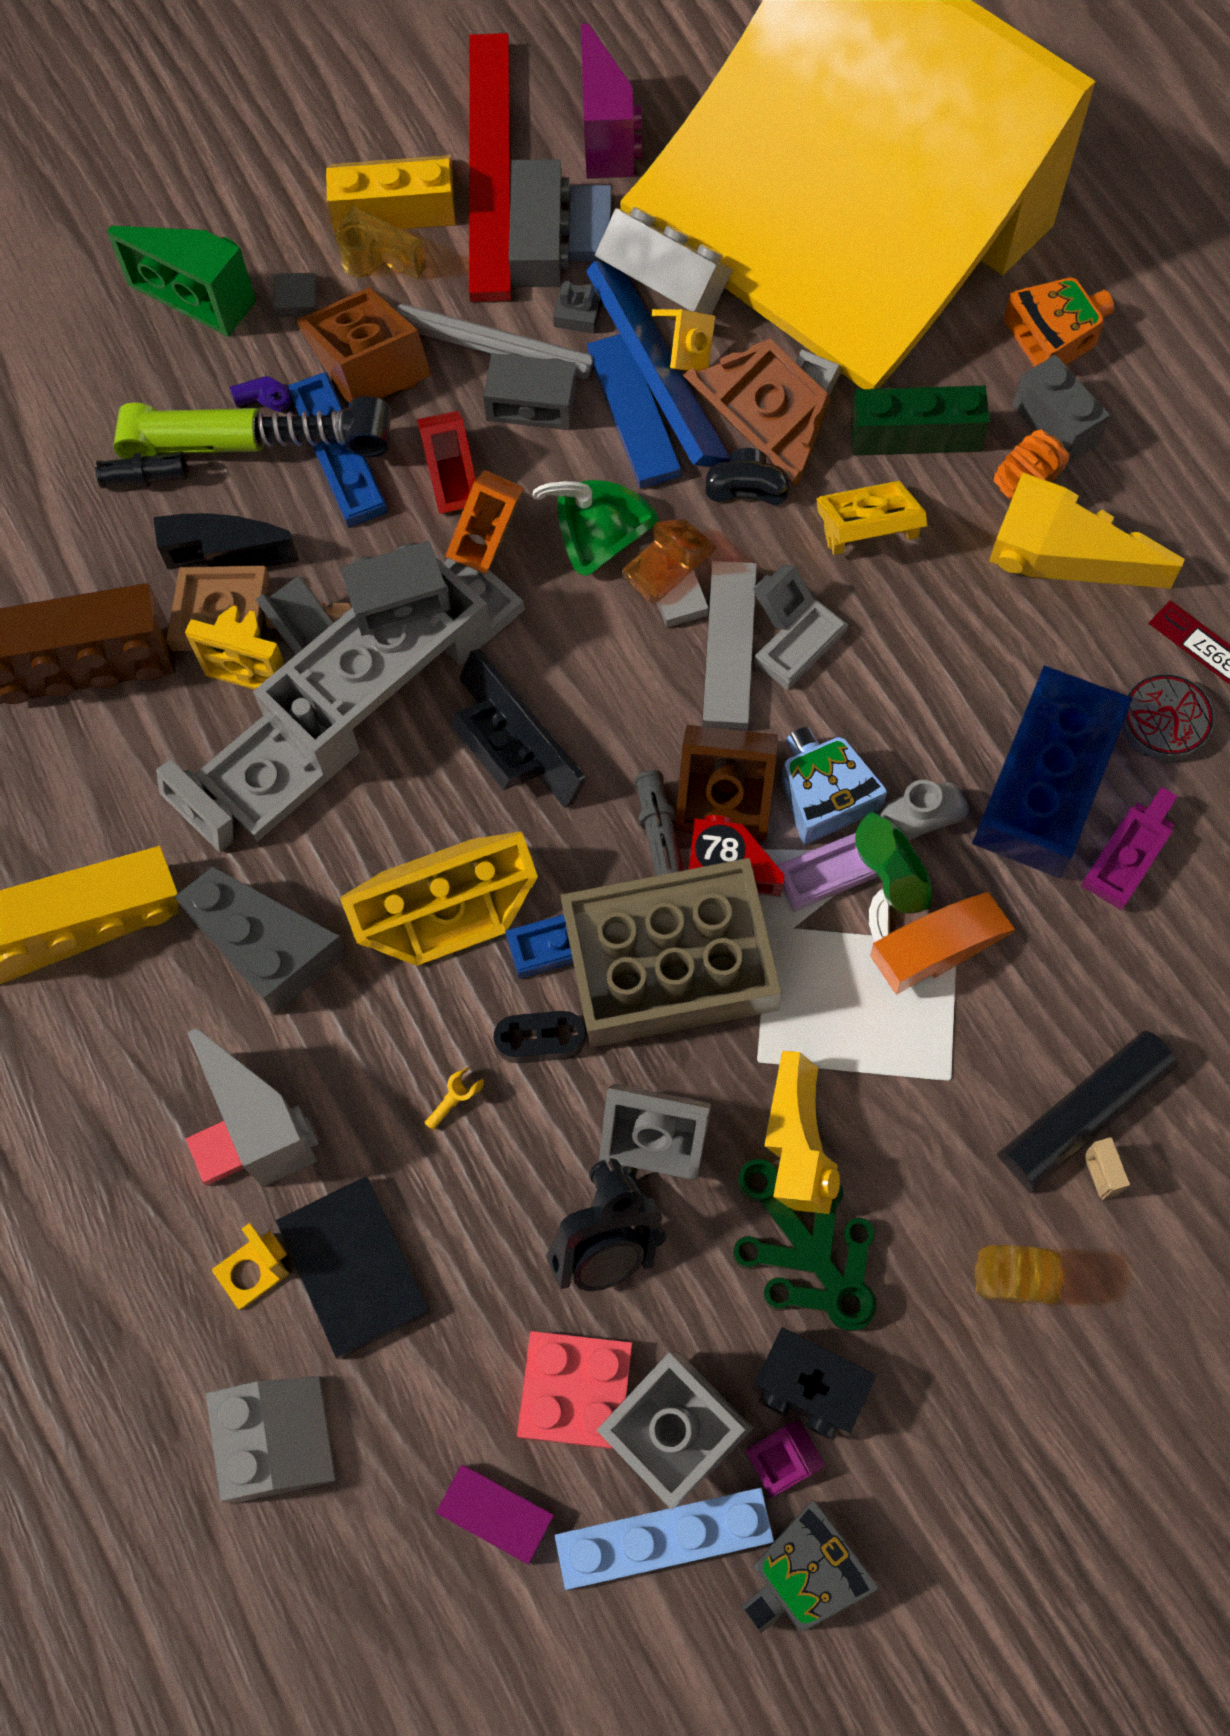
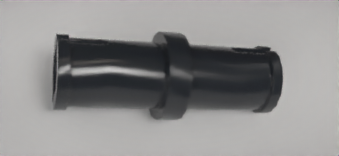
(141, 469)

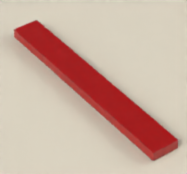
(489, 167)

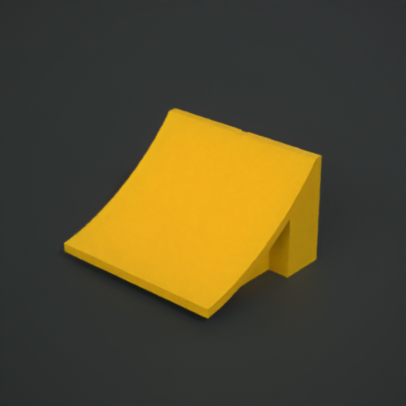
(869, 166)

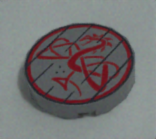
(1168, 717)

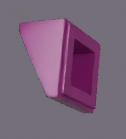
(785, 1458)

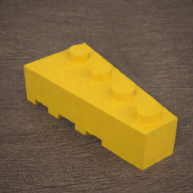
(82, 910)

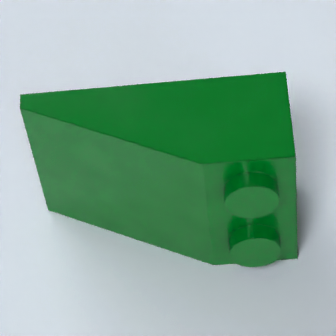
(187, 272)

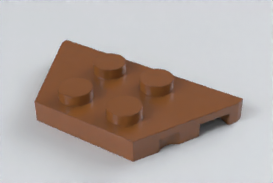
(767, 403)

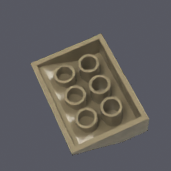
(671, 952)

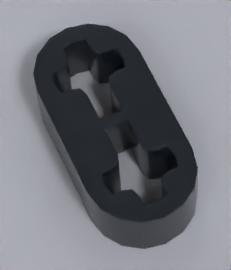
(538, 1025)

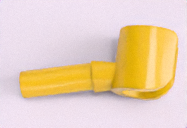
(456, 1093)

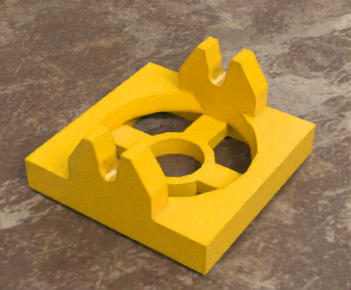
(875, 522)
(240, 648)

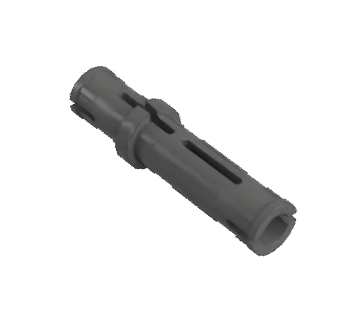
(651, 794)

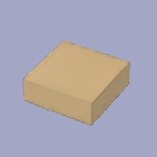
(1106, 1168)

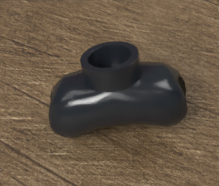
(747, 477)

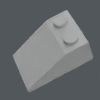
(263, 1127)

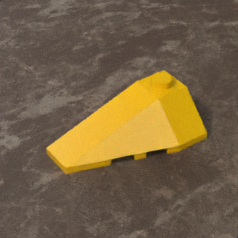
(1059, 539)

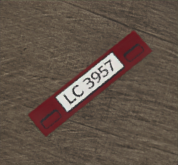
(1194, 639)

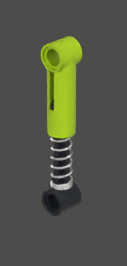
(141, 428)

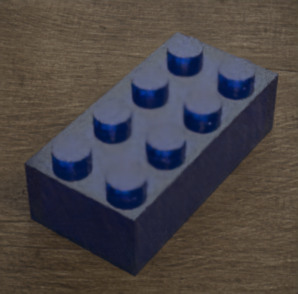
(1052, 771)

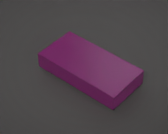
(495, 1514)

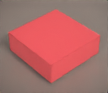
(214, 1153)

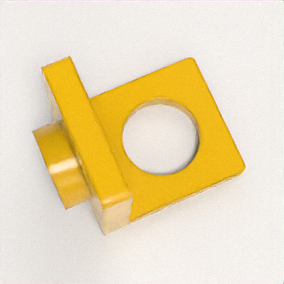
(691, 338)
(264, 1251)

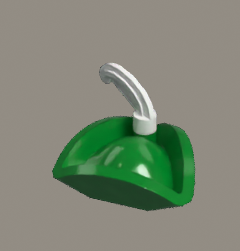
(598, 520)
(903, 874)

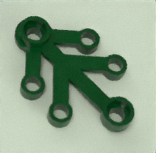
(810, 1255)

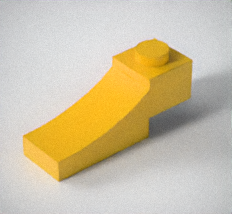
(805, 1175)

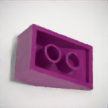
(608, 113)

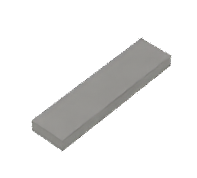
(729, 645)

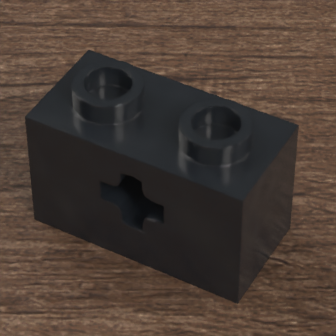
(842, 1380)

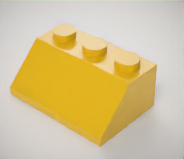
(397, 191)

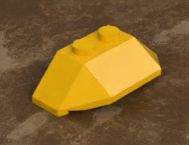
(443, 899)

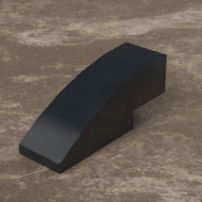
(221, 541)

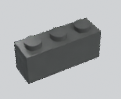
(538, 223)

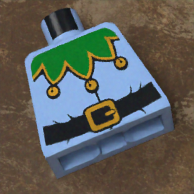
(827, 785)

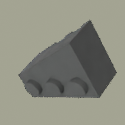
(260, 938)

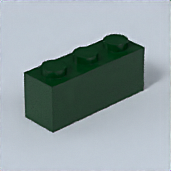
(919, 420)

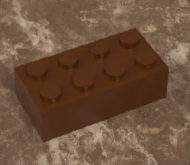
(82, 643)

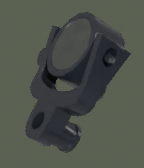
(599, 1241)

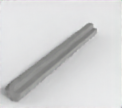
(490, 339)

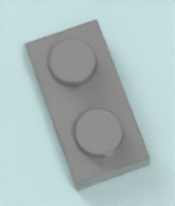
(187, 796)

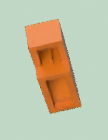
(940, 941)

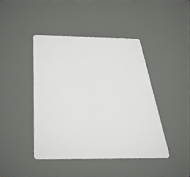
(848, 1016)

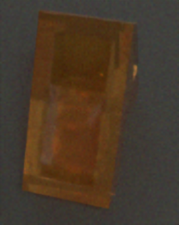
(668, 560)

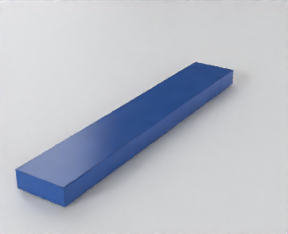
(654, 362)

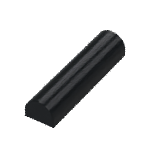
(1088, 1110)

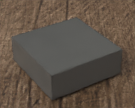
(295, 294)

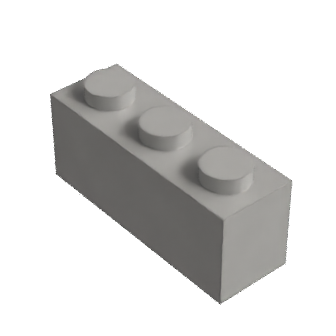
(664, 260)

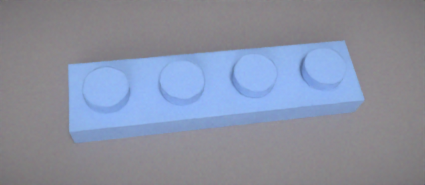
(663, 1538)

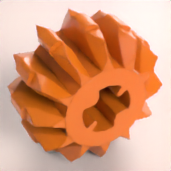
(1037, 456)

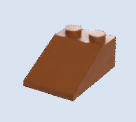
(366, 346)

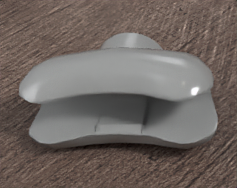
(926, 808)

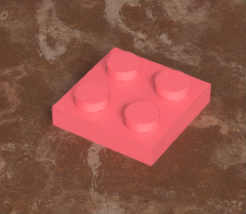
(572, 1388)

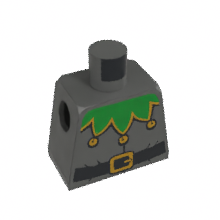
(807, 1574)

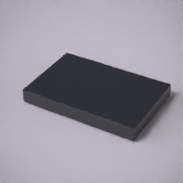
(352, 1267)

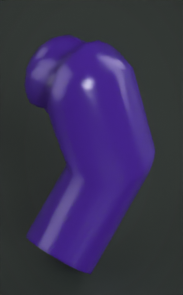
(264, 391)

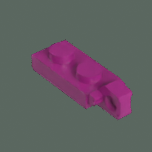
(1131, 851)

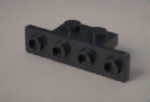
(510, 736)

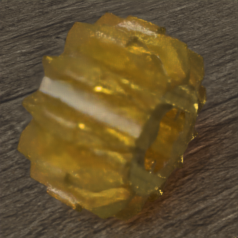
(1019, 1274)

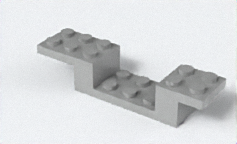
(334, 687)

